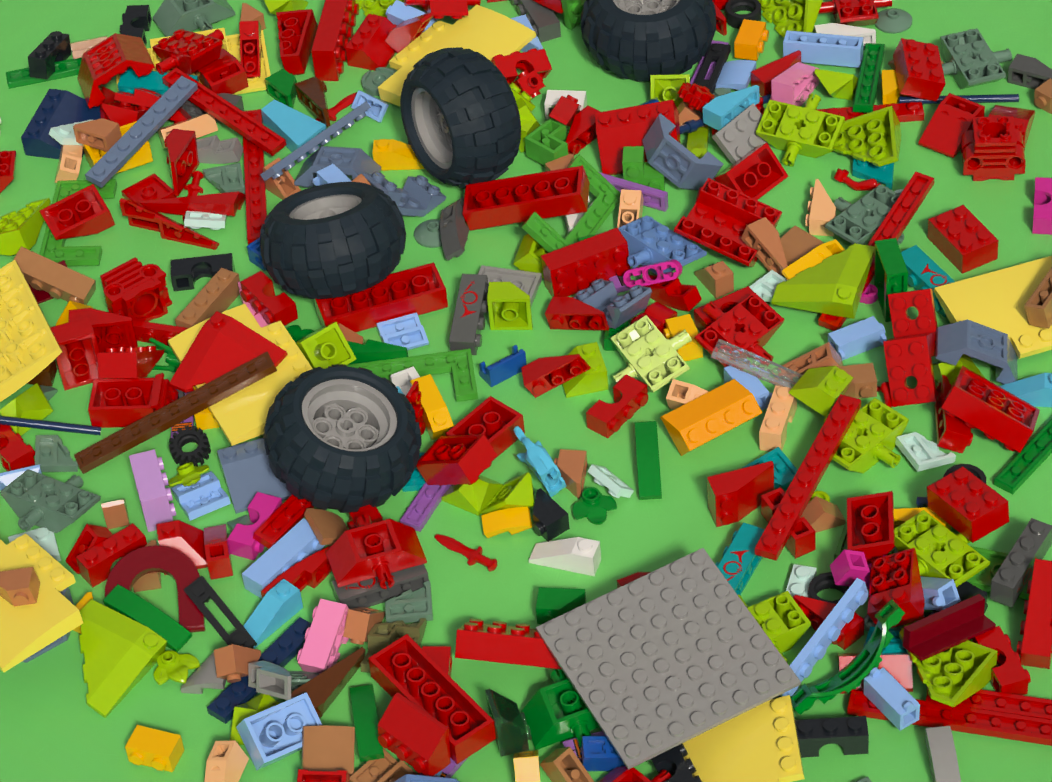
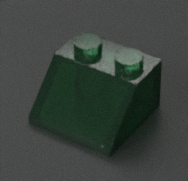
(510, 724)

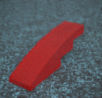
(308, 572)

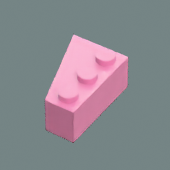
(794, 84)
(324, 637)

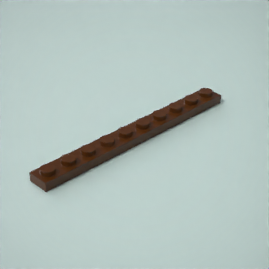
(175, 412)

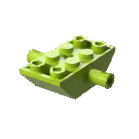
(799, 129)
(871, 438)
(938, 549)
(780, 620)

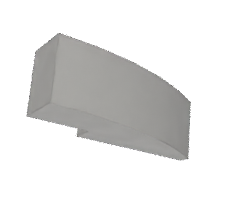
(214, 151)
(269, 679)
(942, 754)

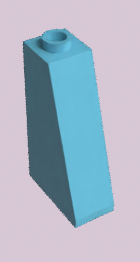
(290, 124)

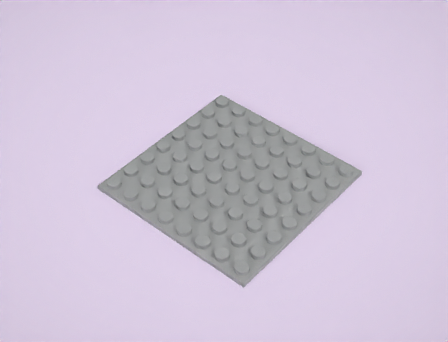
(667, 657)

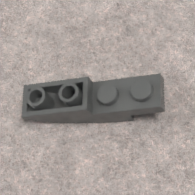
(453, 230)

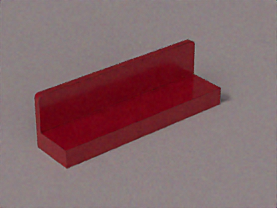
(947, 628)

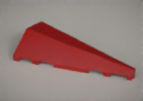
(218, 203)
(146, 218)

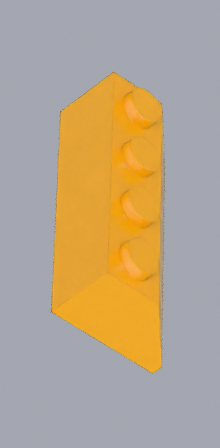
(710, 416)

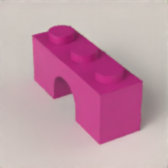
(1042, 206)
(241, 538)
(850, 566)

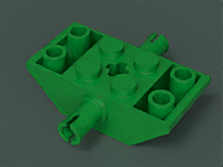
(558, 713)

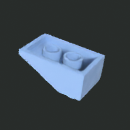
(277, 730)

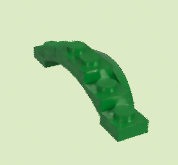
(858, 669)

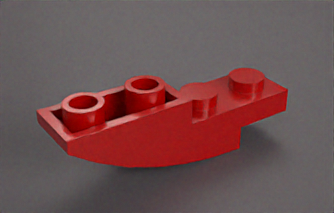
(145, 99)

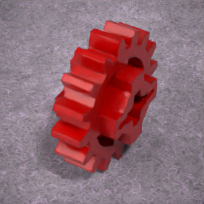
(695, 95)

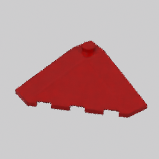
(220, 349)

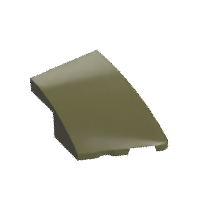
(387, 633)

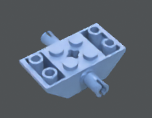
(653, 243)

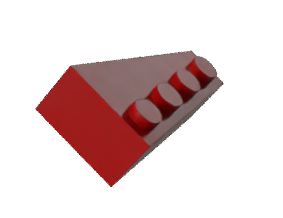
(296, 38)
(1037, 629)

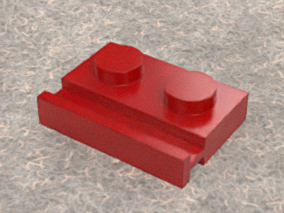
(162, 393)

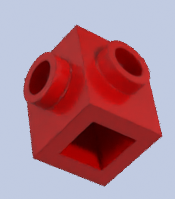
(530, 82)

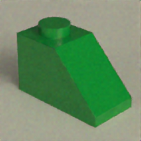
(282, 87)
(557, 601)

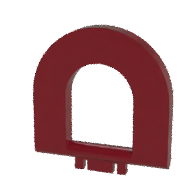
(166, 561)

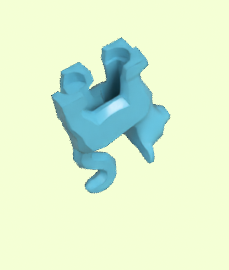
(540, 463)

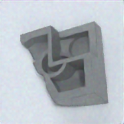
(203, 678)

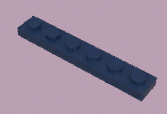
(279, 653)

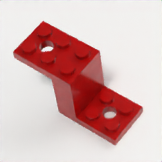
(911, 347)

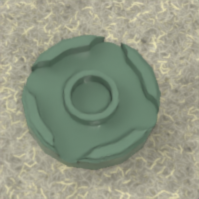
(371, 80)

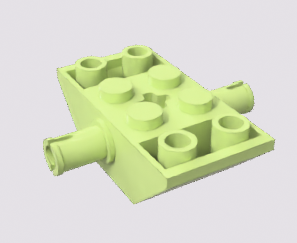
(650, 354)

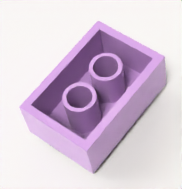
(151, 488)

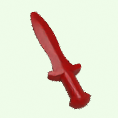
(340, 106)
(194, 188)
(471, 554)

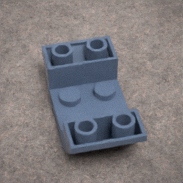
(349, 160)
(675, 160)
(415, 198)
(617, 308)
(979, 343)

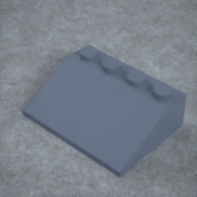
(248, 472)

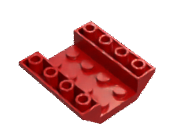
(109, 59)
(721, 219)

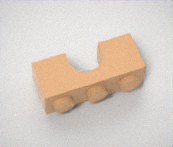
(778, 414)

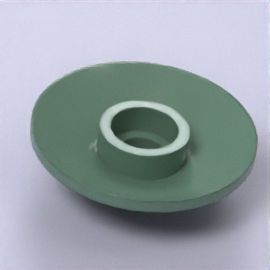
(893, 20)
(428, 233)
(299, 678)

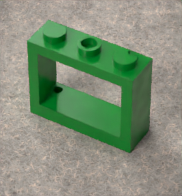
(890, 272)

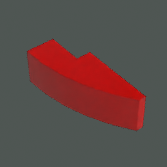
(675, 294)

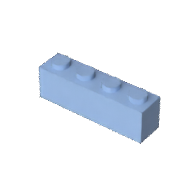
(825, 48)
(290, 549)

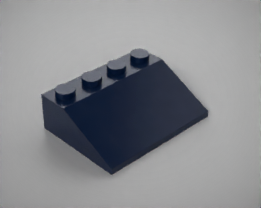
(56, 109)

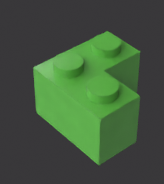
(547, 142)
(639, 171)

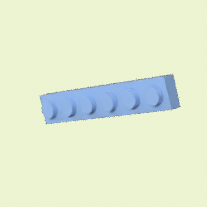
(828, 631)

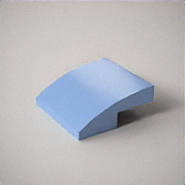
(736, 74)
(403, 332)
(201, 497)

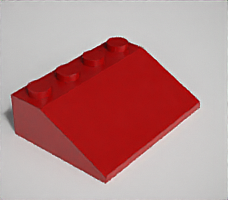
(628, 128)
(991, 409)

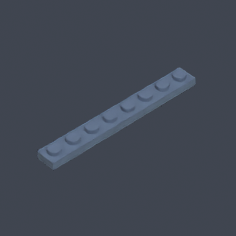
(141, 131)
(312, 145)

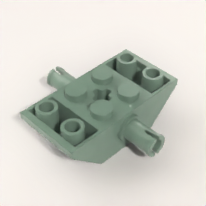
(190, 15)
(971, 59)
(862, 219)
(47, 501)

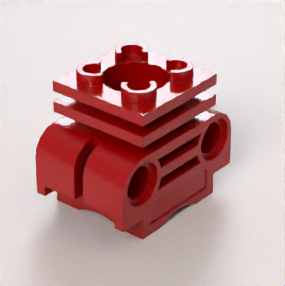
(993, 149)
(136, 291)

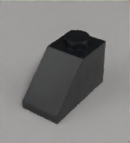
(548, 517)

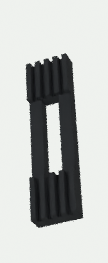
(720, 54)
(201, 592)

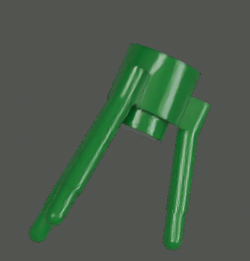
(171, 358)

